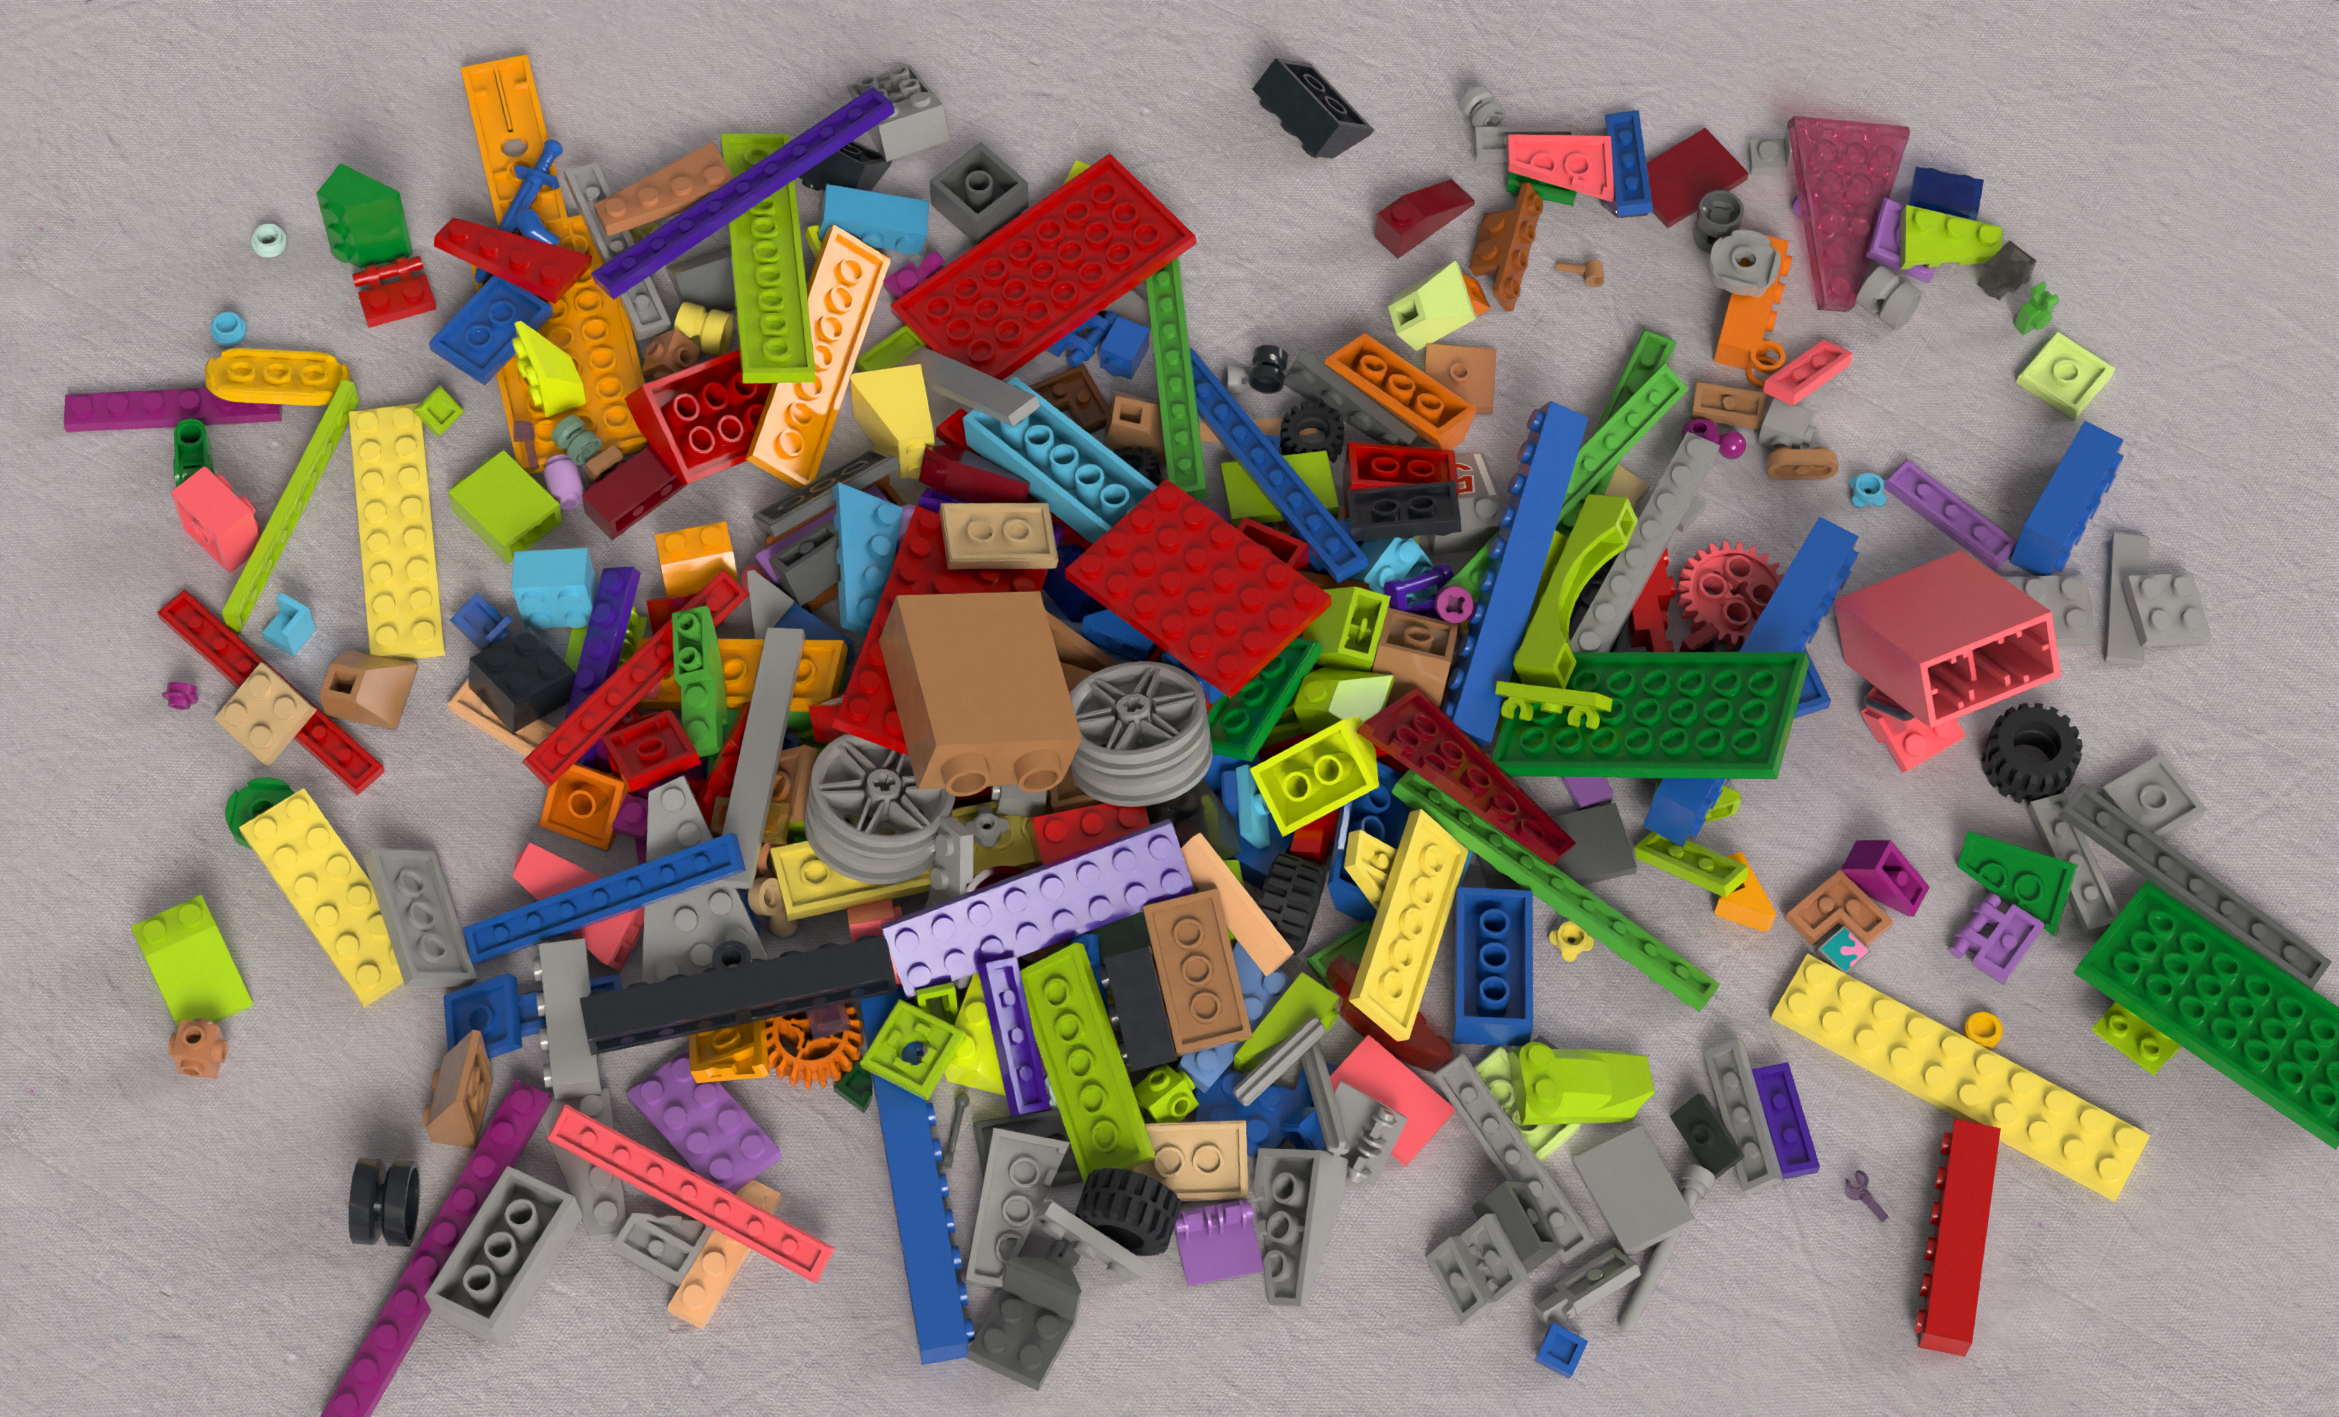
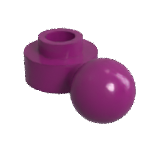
(1731, 443)

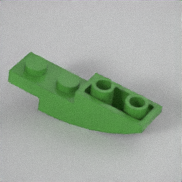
(701, 679)

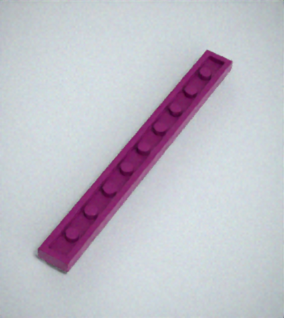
(407, 1307)

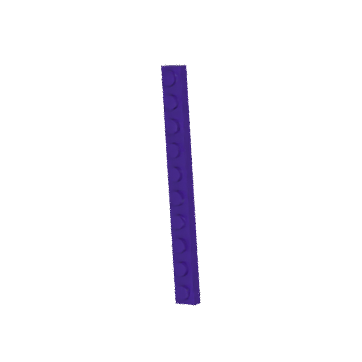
(742, 193)

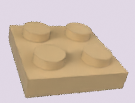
(265, 714)

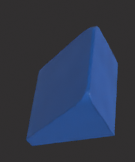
(1303, 1129)

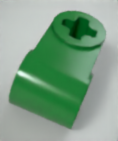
(194, 456)

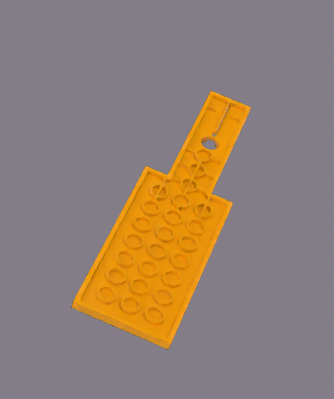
(585, 319)

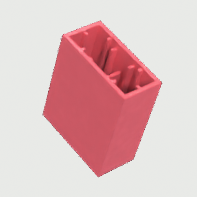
(1947, 638)

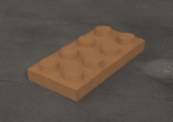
(1197, 972)

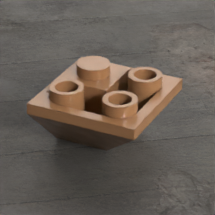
(1134, 422)
(367, 688)

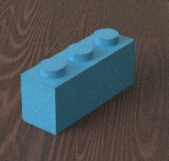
(876, 218)

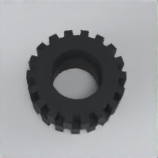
(2039, 729)
(1292, 897)
(1130, 1209)

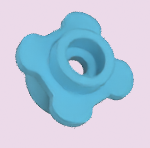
(1868, 482)

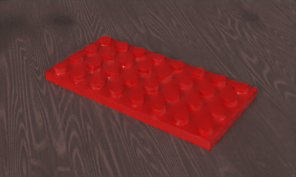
(1045, 271)
(919, 569)

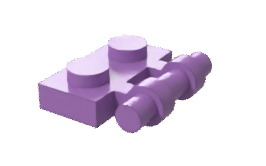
(2006, 945)

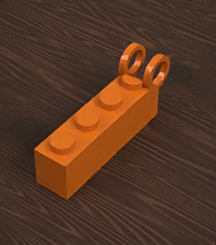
(1745, 325)

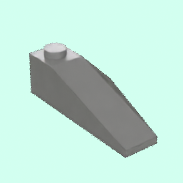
(1298, 1210)

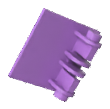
(1218, 1242)

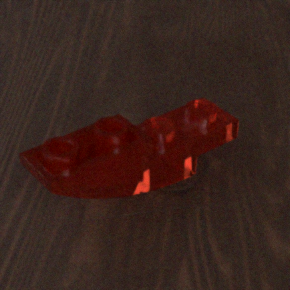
(1420, 1050)

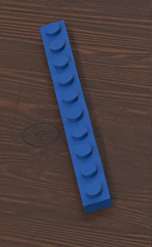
(1275, 476)

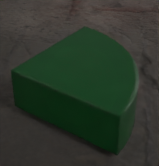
(856, 1087)

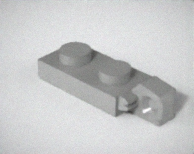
(1587, 1287)

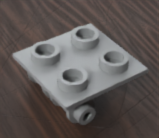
(1370, 1130)

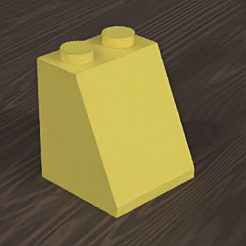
(894, 414)

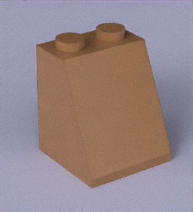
(1415, 653)

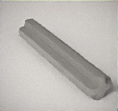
(1279, 1061)

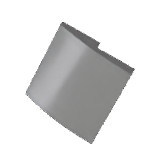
(1478, 1268)

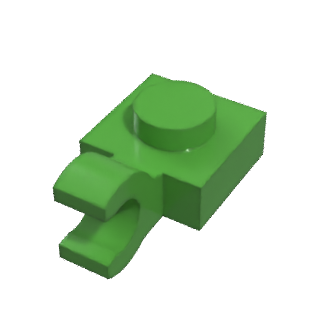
(2037, 311)

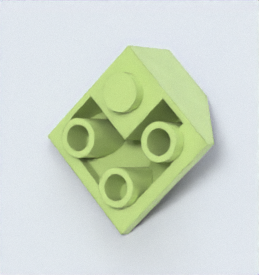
(1431, 307)

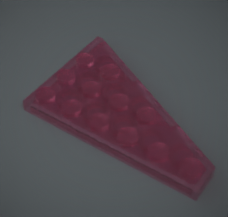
(1841, 181)

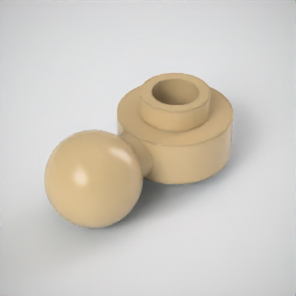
(766, 900)

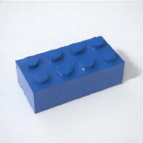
(2068, 501)
(1492, 967)

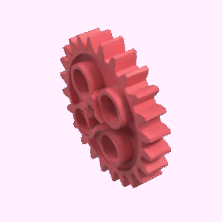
(1733, 594)

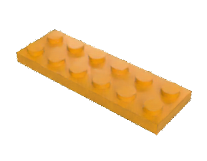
(816, 680)

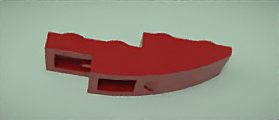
(1649, 616)

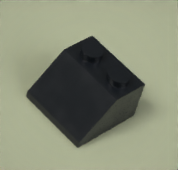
(849, 167)

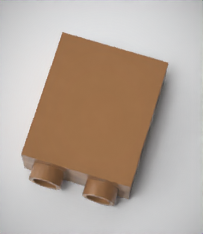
(979, 691)

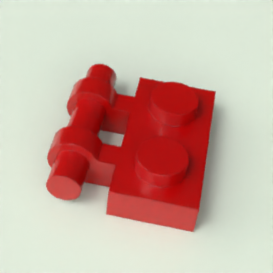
(397, 299)

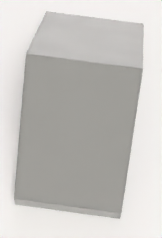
(766, 603)

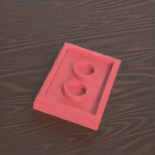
(1389, 1081)

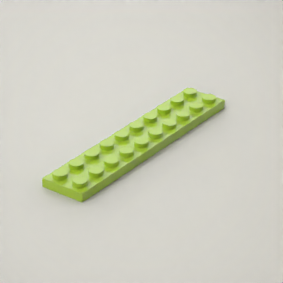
(768, 273)

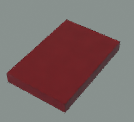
(1688, 173)

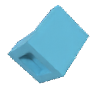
(290, 626)

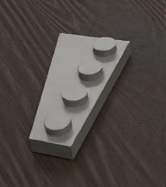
(951, 868)
(595, 1190)
(1012, 1190)

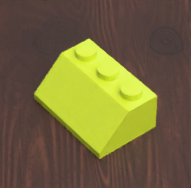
(1317, 775)
(976, 1059)

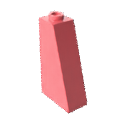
(548, 874)

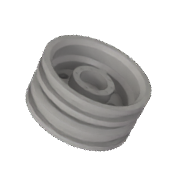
(1140, 734)
(889, 817)

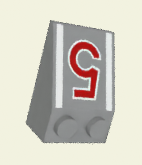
(1478, 507)

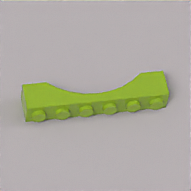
(1598, 535)

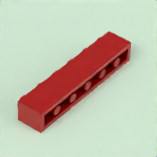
(1959, 1237)

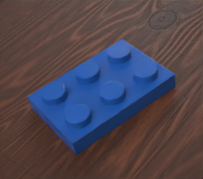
(483, 329)

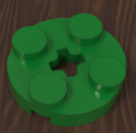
(252, 799)

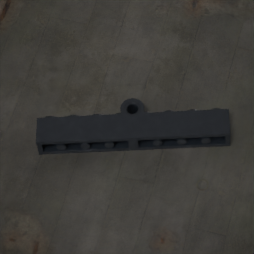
(738, 994)

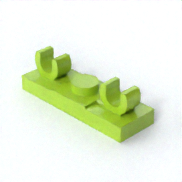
(1552, 701)

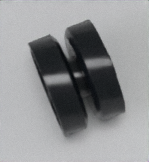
(384, 1202)

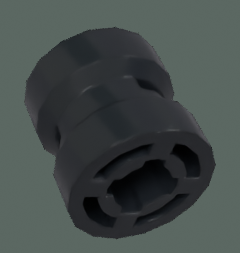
(1267, 373)

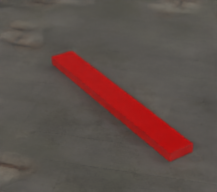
(236, 663)
(625, 687)

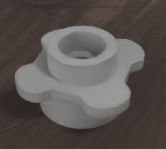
(989, 837)

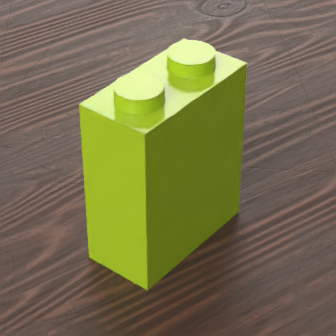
(505, 506)

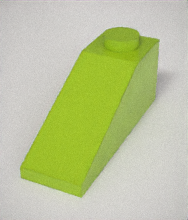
(1298, 1003)

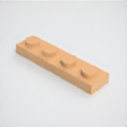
(717, 1264)

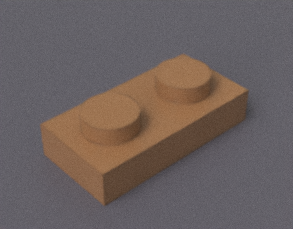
(1729, 405)

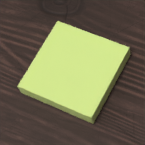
(2065, 375)

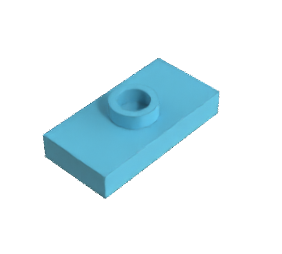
(1251, 809)

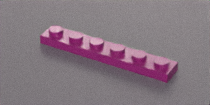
(159, 410)

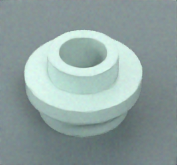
(267, 233)

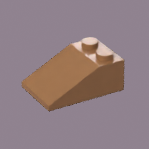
(460, 1094)

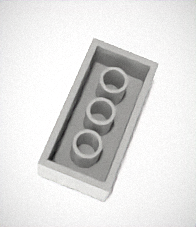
(504, 1256)

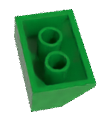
(363, 219)

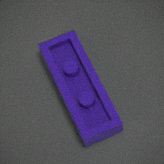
(1786, 1121)

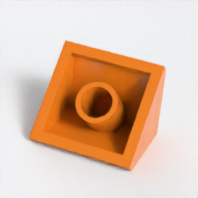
(584, 805)

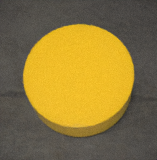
(1983, 1029)

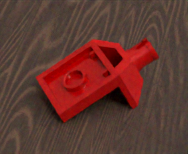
(648, 748)

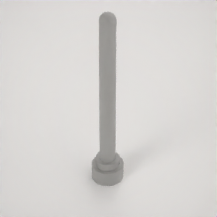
(1695, 1182)

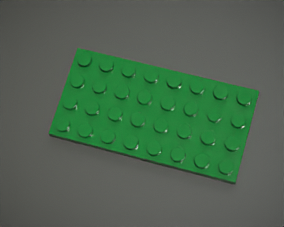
(1667, 718)
(2223, 1006)

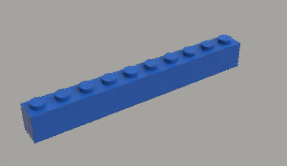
(1514, 569)
(919, 1203)

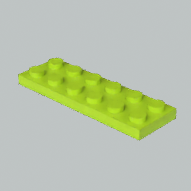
(1084, 1063)

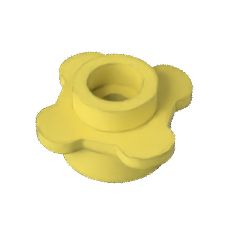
(1571, 950)

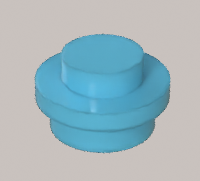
(228, 329)

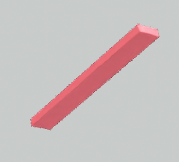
(691, 1193)

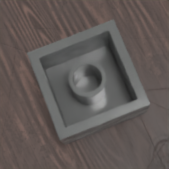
(979, 193)

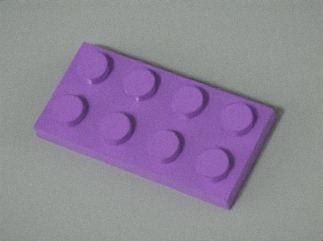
(704, 1125)

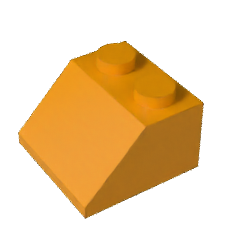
(694, 557)

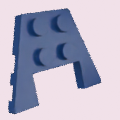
(1262, 1115)

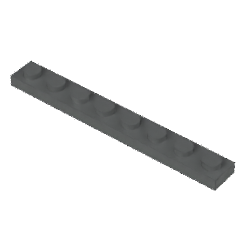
(2192, 885)

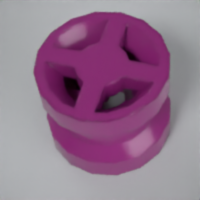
(1449, 599)

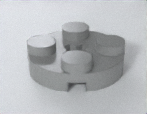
(1739, 279)

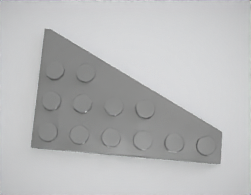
(688, 926)

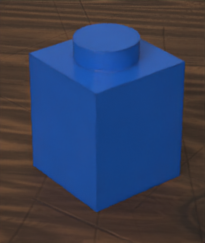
(1124, 348)

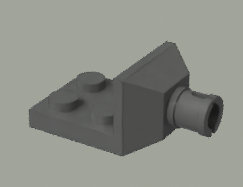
(1030, 1317)

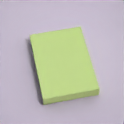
(1541, 1138)

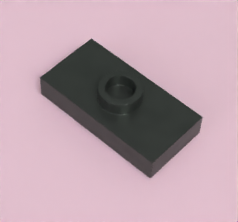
(1707, 1135)

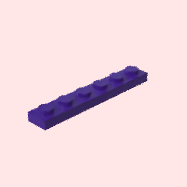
(604, 638)

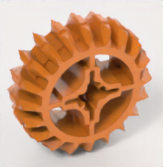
(836, 1052)

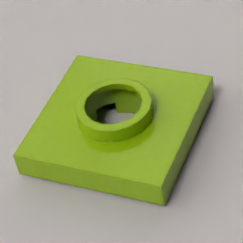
(905, 1026)

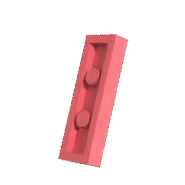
(1807, 372)

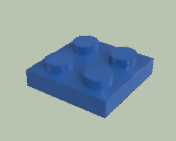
(489, 1008)

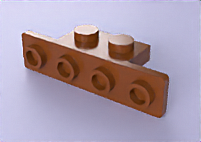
(1506, 244)

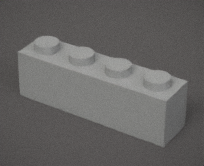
(565, 980)

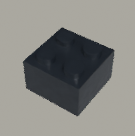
(521, 679)

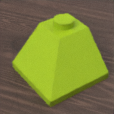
(1338, 695)

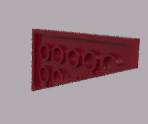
(1441, 753)

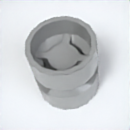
(1889, 298)

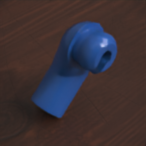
(532, 227)

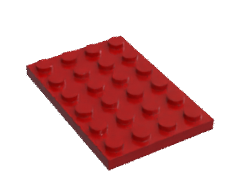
(1198, 588)

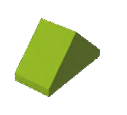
(939, 1002)

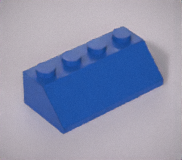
(1378, 815)

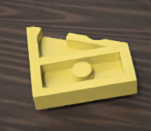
(1369, 864)

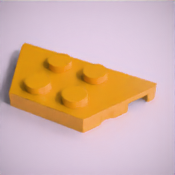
(729, 1053)

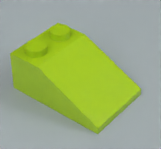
(191, 963)

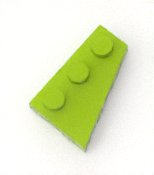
(1942, 238)

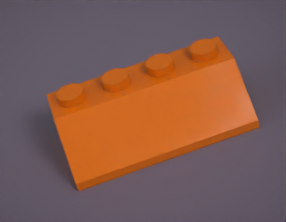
(1404, 391)

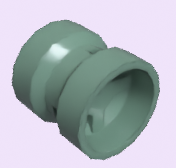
(574, 437)

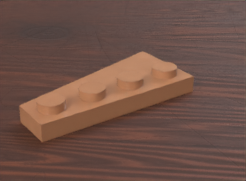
(664, 191)

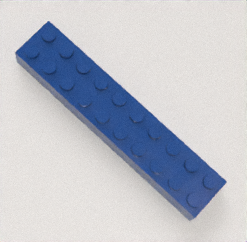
(1784, 626)

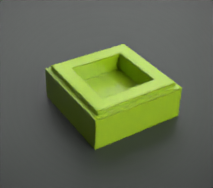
(438, 410)

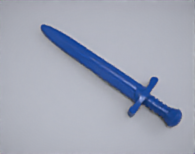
(532, 183)

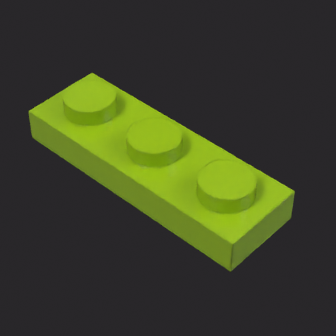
(1692, 864)

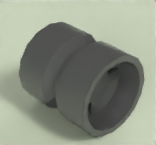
(1717, 217)

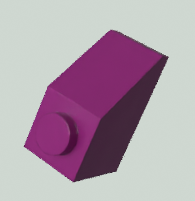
(1885, 875)

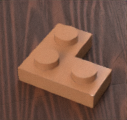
(1838, 903)

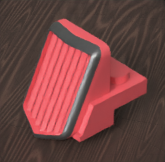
(1903, 733)

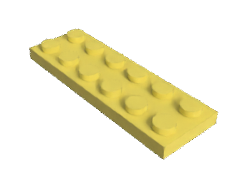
(327, 893)
(1408, 925)

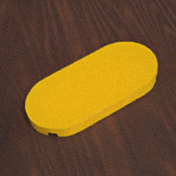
(275, 376)

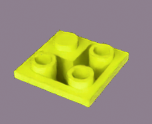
(549, 372)

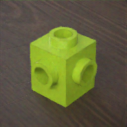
(1165, 1095)

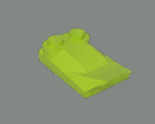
(1578, 1084)

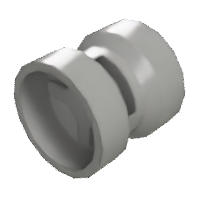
(1481, 108)

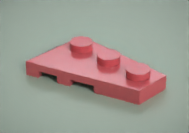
(1565, 161)

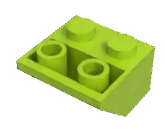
(1349, 628)

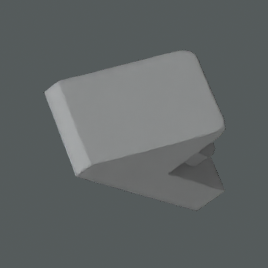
(1771, 156)

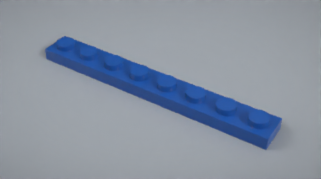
(604, 899)

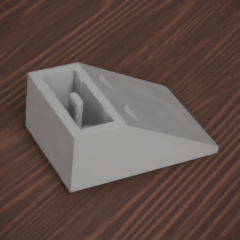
(918, 114)

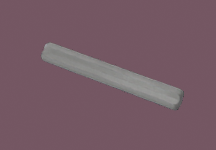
(1325, 1101)

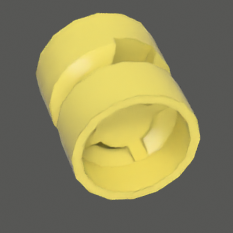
(708, 330)

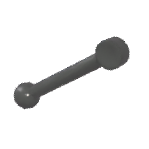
(961, 1101)

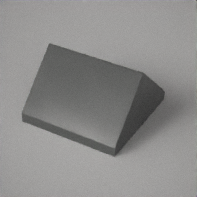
(705, 280)

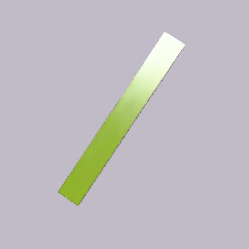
(290, 507)

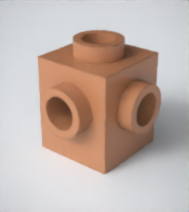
(669, 354)
(198, 1048)

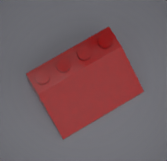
(700, 416)

